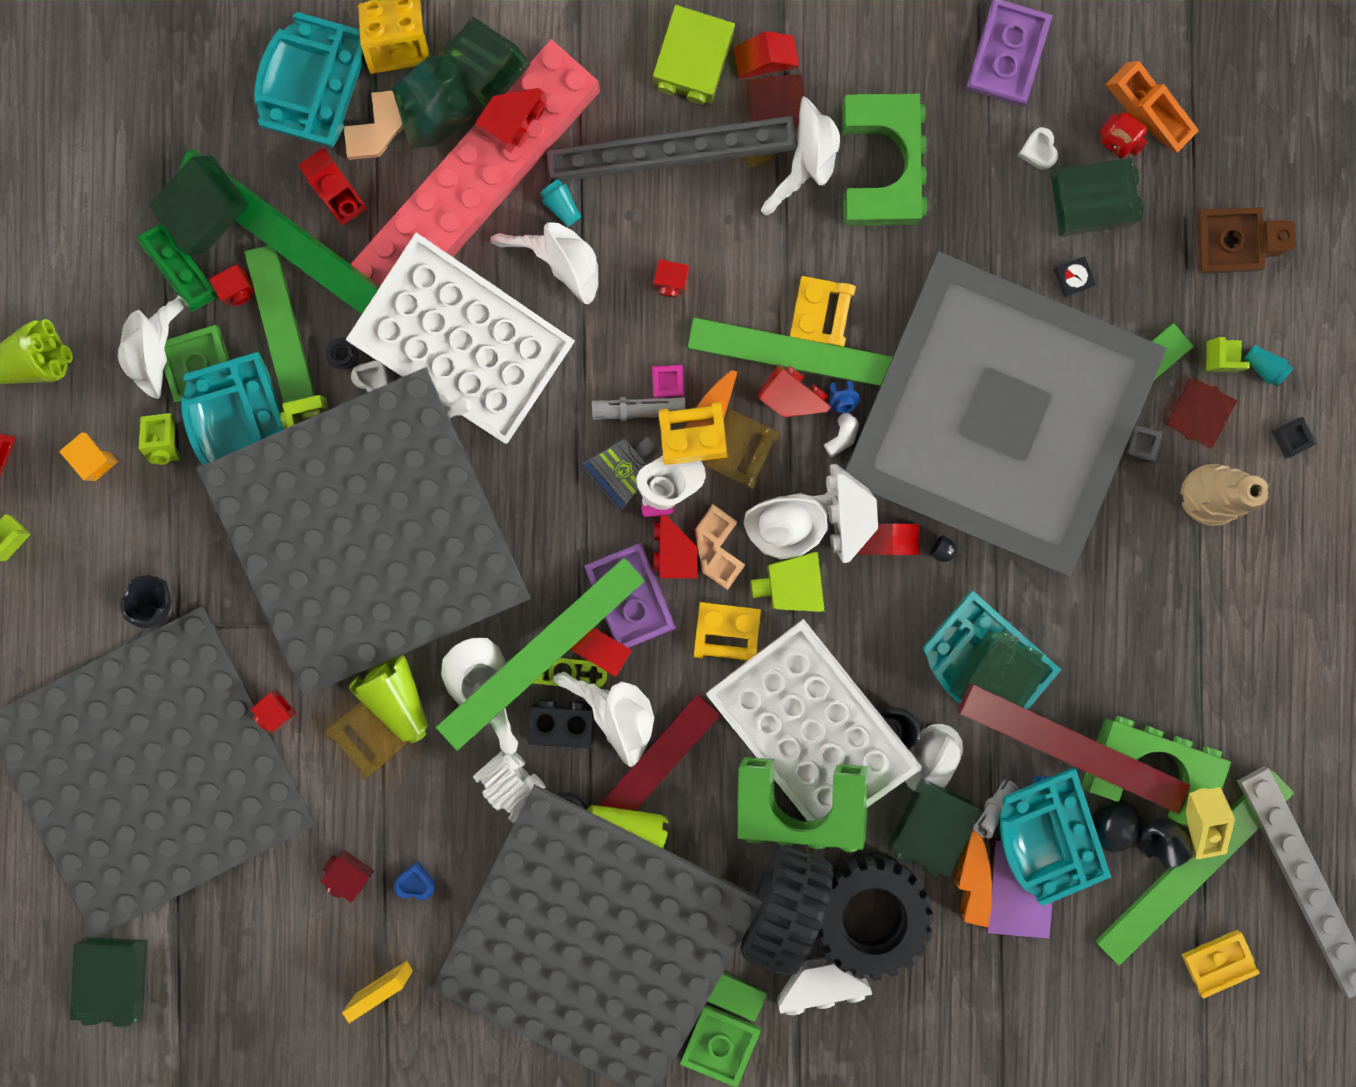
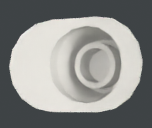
(667, 485)
(938, 754)

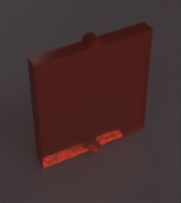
(776, 97)
(1201, 412)

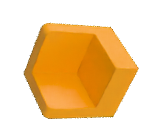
(88, 458)

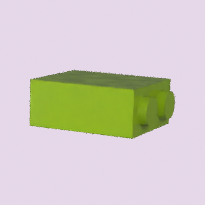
(693, 55)

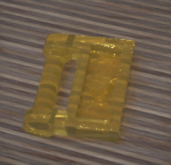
(738, 434)
(372, 732)

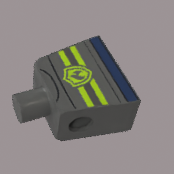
(618, 468)

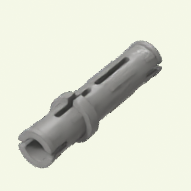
(638, 408)

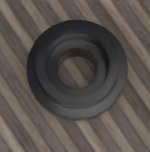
(332, 351)

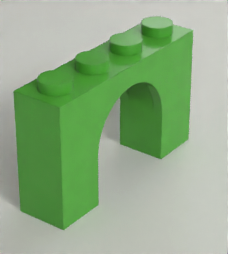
(900, 120)
(1194, 766)
(763, 819)

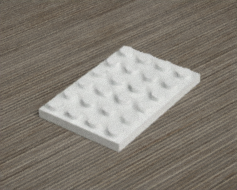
(465, 334)
(809, 717)

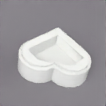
(1040, 149)
(370, 375)

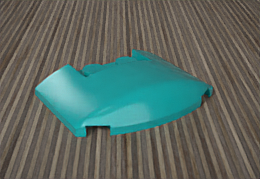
(308, 79)
(229, 407)
(960, 636)
(1052, 838)

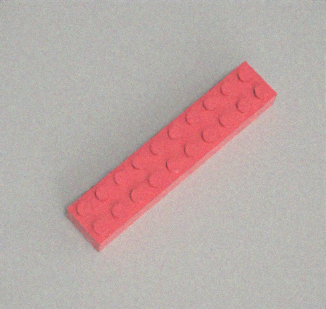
(481, 172)

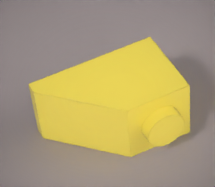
(1209, 822)

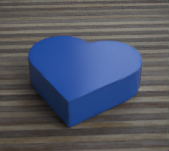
(414, 882)

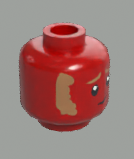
(1123, 135)

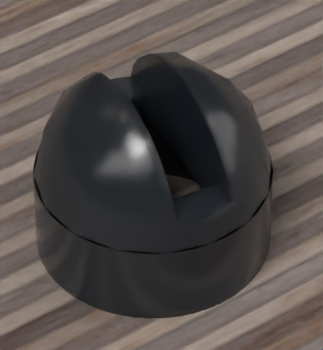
(943, 549)

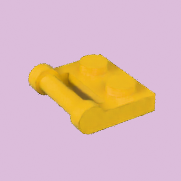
(812, 308)
(696, 442)
(728, 622)

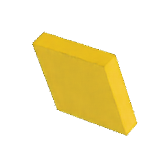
(377, 991)

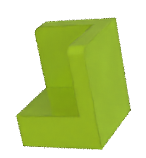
(1224, 356)
(11, 536)

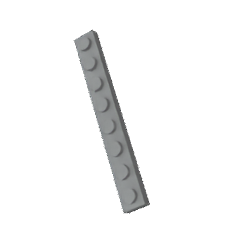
(1302, 876)

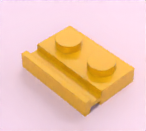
(1220, 963)

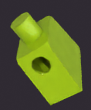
(792, 584)

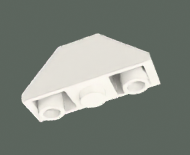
(851, 513)
(820, 985)

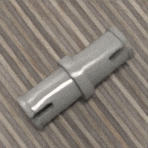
(991, 816)

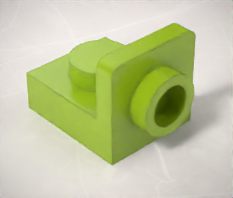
(304, 407)
(158, 438)

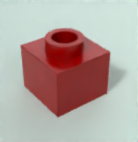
(671, 278)
(233, 286)
(273, 712)

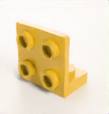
(392, 34)

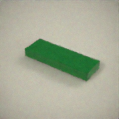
(177, 268)

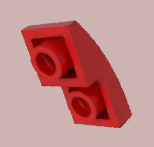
(602, 651)

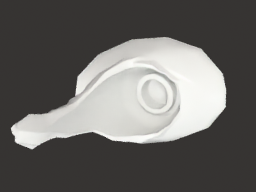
(814, 156)
(566, 253)
(143, 344)
(788, 524)
(467, 669)
(621, 714)

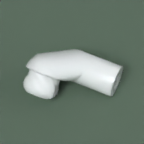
(847, 435)

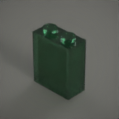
(485, 61)
(432, 101)
(1096, 197)
(198, 205)
(1002, 668)
(934, 828)
(108, 980)

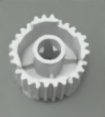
(507, 783)

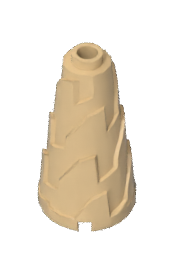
(1221, 494)

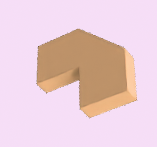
(372, 139)
(710, 536)

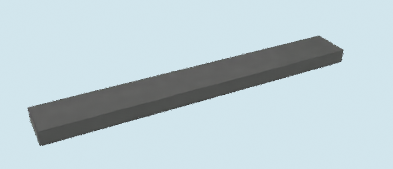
(671, 149)

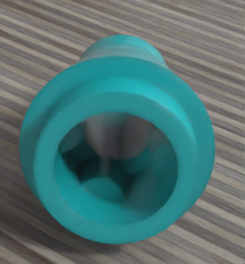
(560, 202)
(1269, 366)

